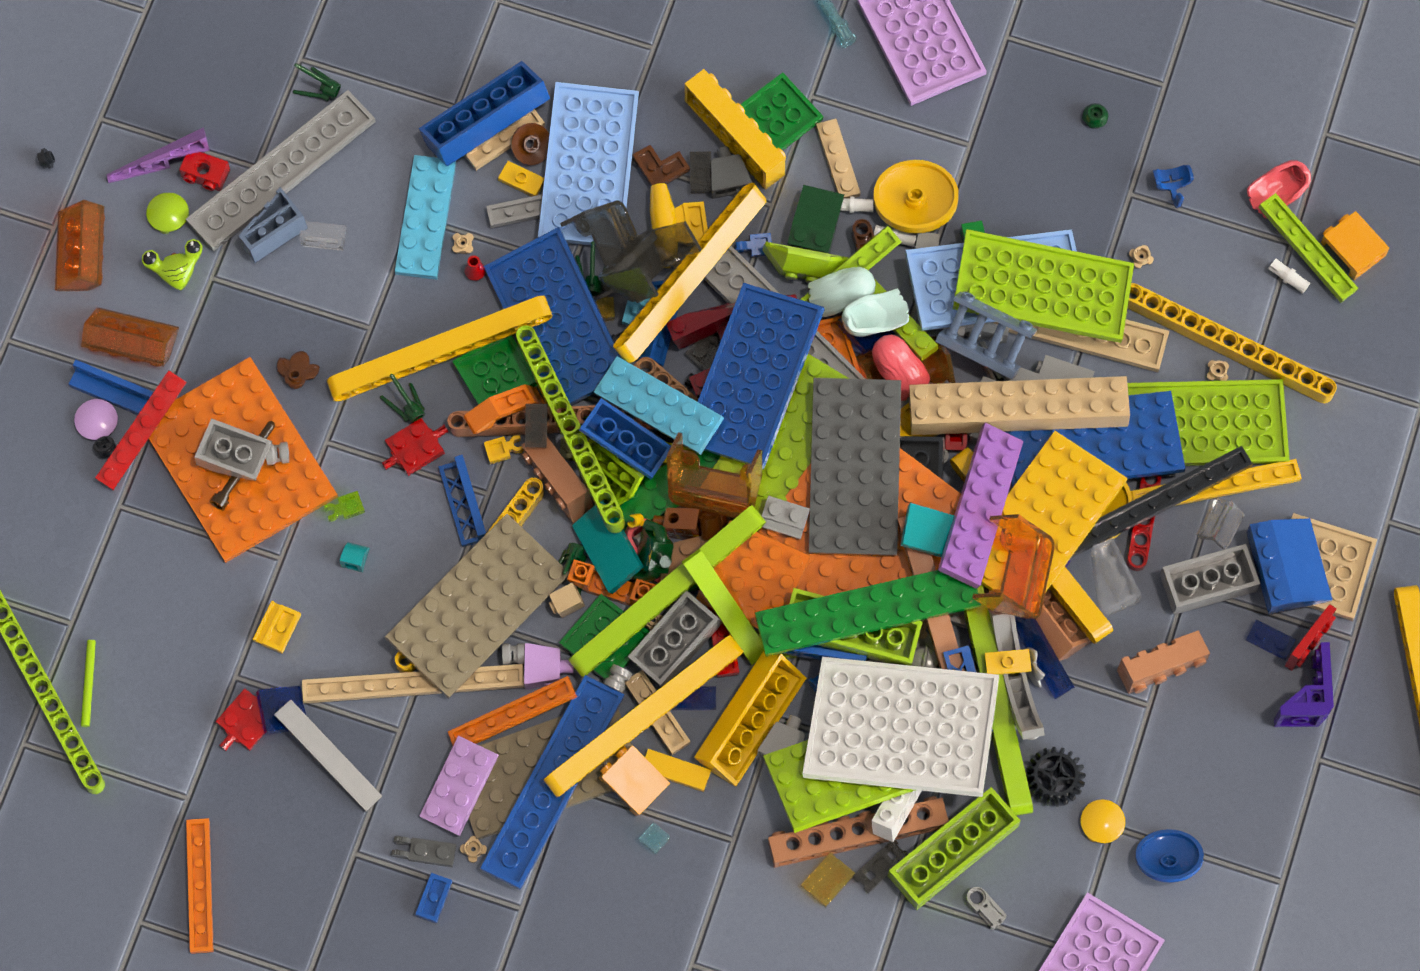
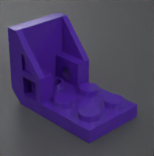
(1313, 702)

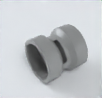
(272, 456)
(518, 652)
(618, 678)

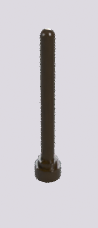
(221, 499)

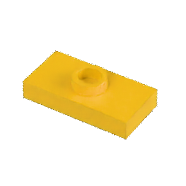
(521, 179)
(1008, 662)

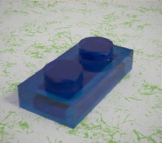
(1270, 639)
(701, 699)

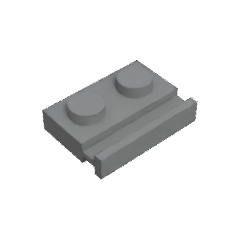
(785, 517)

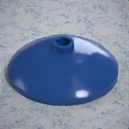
(1169, 855)

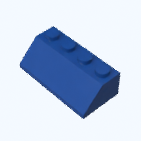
(625, 438)

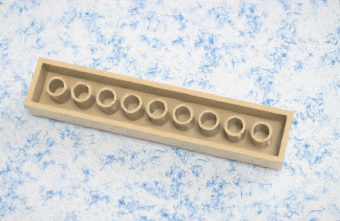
(1019, 405)

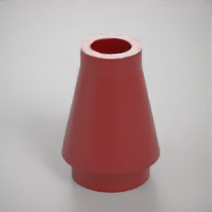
(474, 268)

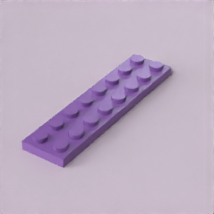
(981, 497)

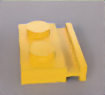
(277, 627)

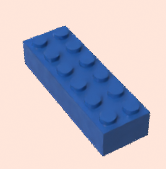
(484, 113)

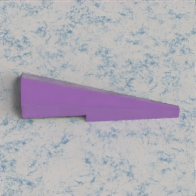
(160, 158)

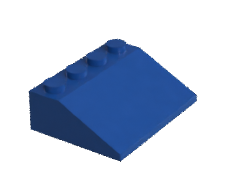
(1288, 564)

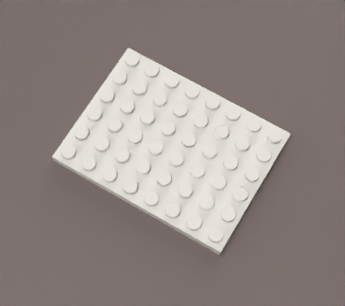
(901, 726)

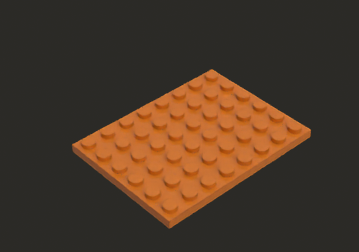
(255, 507)

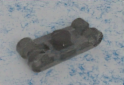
(879, 866)

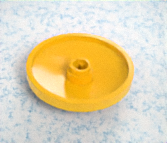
(916, 196)

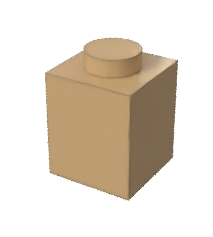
(566, 600)

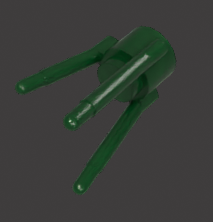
(329, 87)
(592, 280)
(413, 410)
(573, 551)

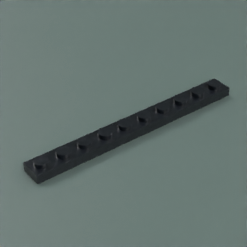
(1166, 497)

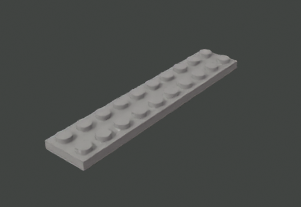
(281, 167)
(727, 279)

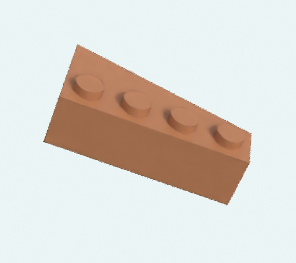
(559, 480)
(1163, 662)

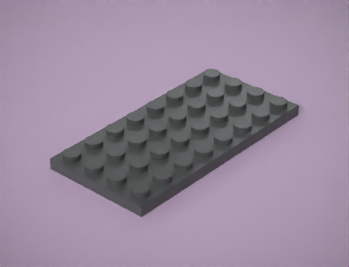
(855, 466)

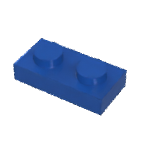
(433, 898)

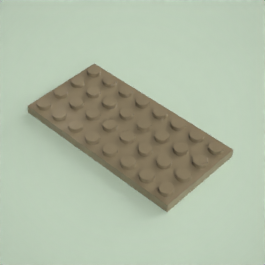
(477, 606)
(512, 769)

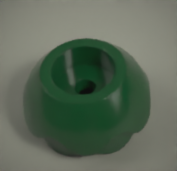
(1095, 121)

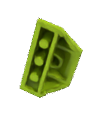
(800, 262)
(621, 476)

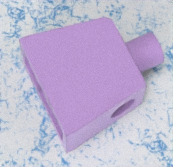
(543, 666)

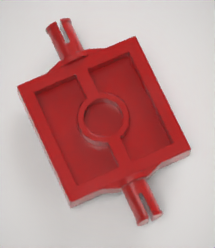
(414, 446)
(242, 721)

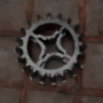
(1063, 778)

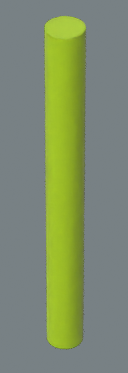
(88, 683)

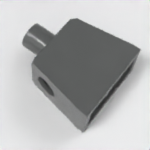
(728, 174)

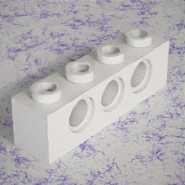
(893, 814)

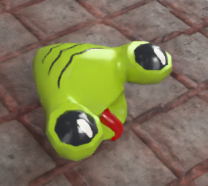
(175, 268)

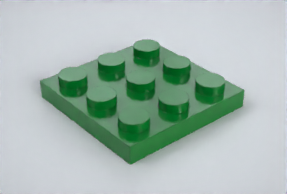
(782, 111)
(494, 369)
(590, 624)

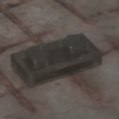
(536, 426)

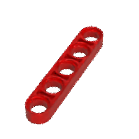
(1140, 529)

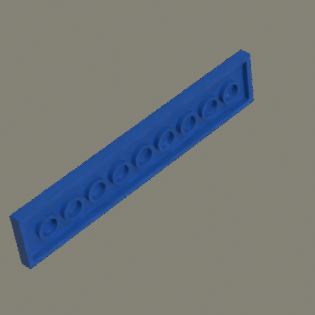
(537, 806)

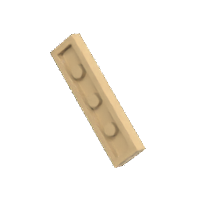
(500, 142)
(837, 158)
(666, 726)

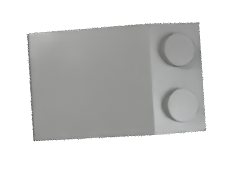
(232, 451)

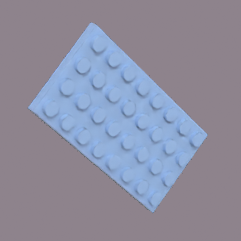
(587, 154)
(935, 277)

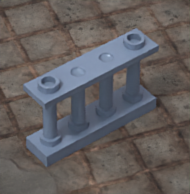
(970, 348)

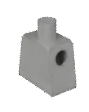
(782, 736)

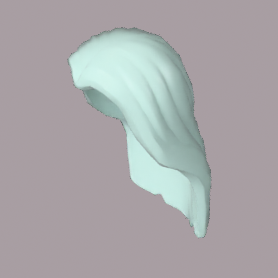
(840, 289)
(875, 313)

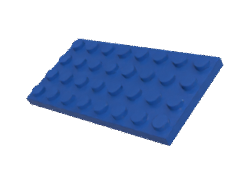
(576, 334)
(757, 370)
(1141, 450)

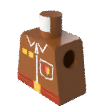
(680, 522)

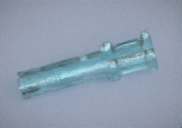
(838, 25)

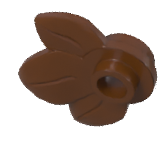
(298, 367)

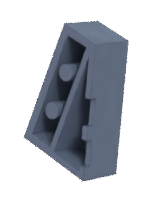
(273, 227)

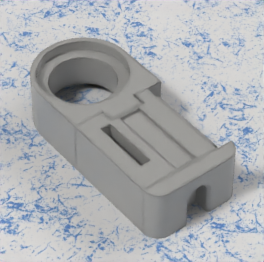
(987, 909)

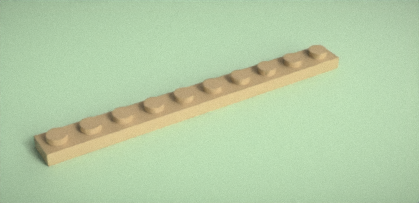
(406, 684)

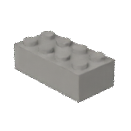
(1209, 579)
(675, 639)

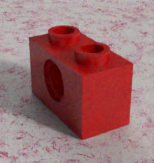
(213, 179)

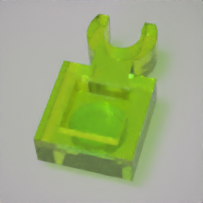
(349, 505)

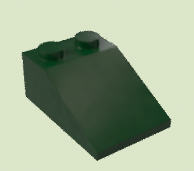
(815, 219)

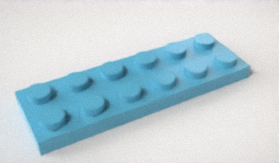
(425, 218)
(658, 405)

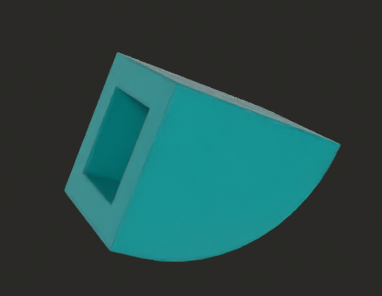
(354, 556)

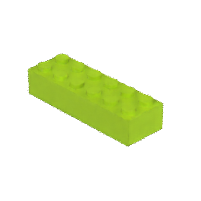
(887, 645)
(953, 848)

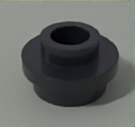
(46, 158)

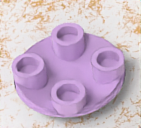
(95, 419)

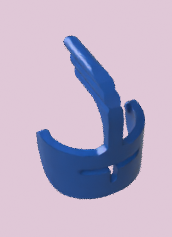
(1182, 172)

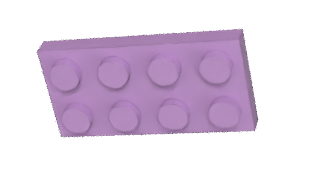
(459, 785)

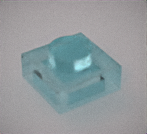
(654, 838)

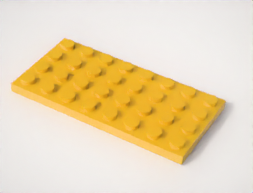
(1063, 496)

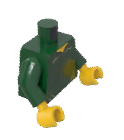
(654, 549)

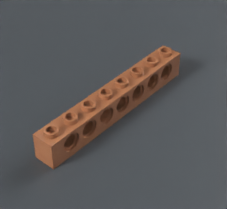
(784, 856)

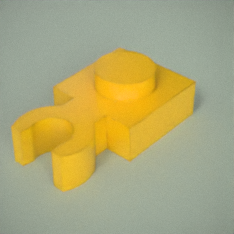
(499, 449)

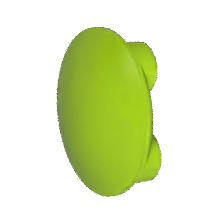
(167, 212)

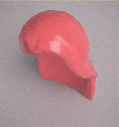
(1286, 180)
(898, 362)

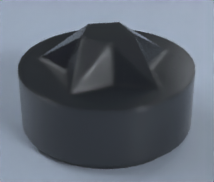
(104, 446)

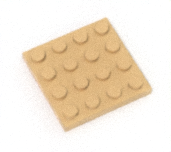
(1346, 565)

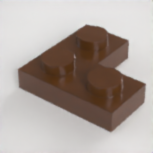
(660, 171)

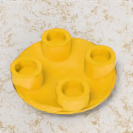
(1102, 821)

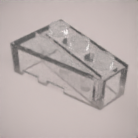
(1112, 579)

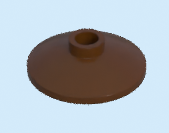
(537, 151)

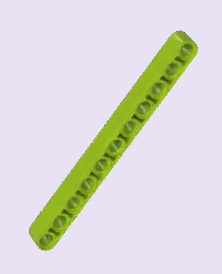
(572, 437)
(664, 594)
(47, 698)
(1004, 731)

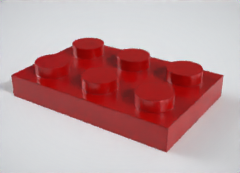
(1312, 638)

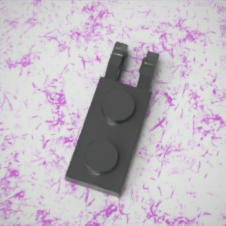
(426, 851)

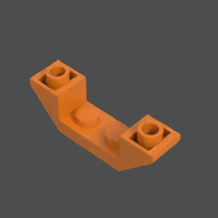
(501, 405)
(586, 578)

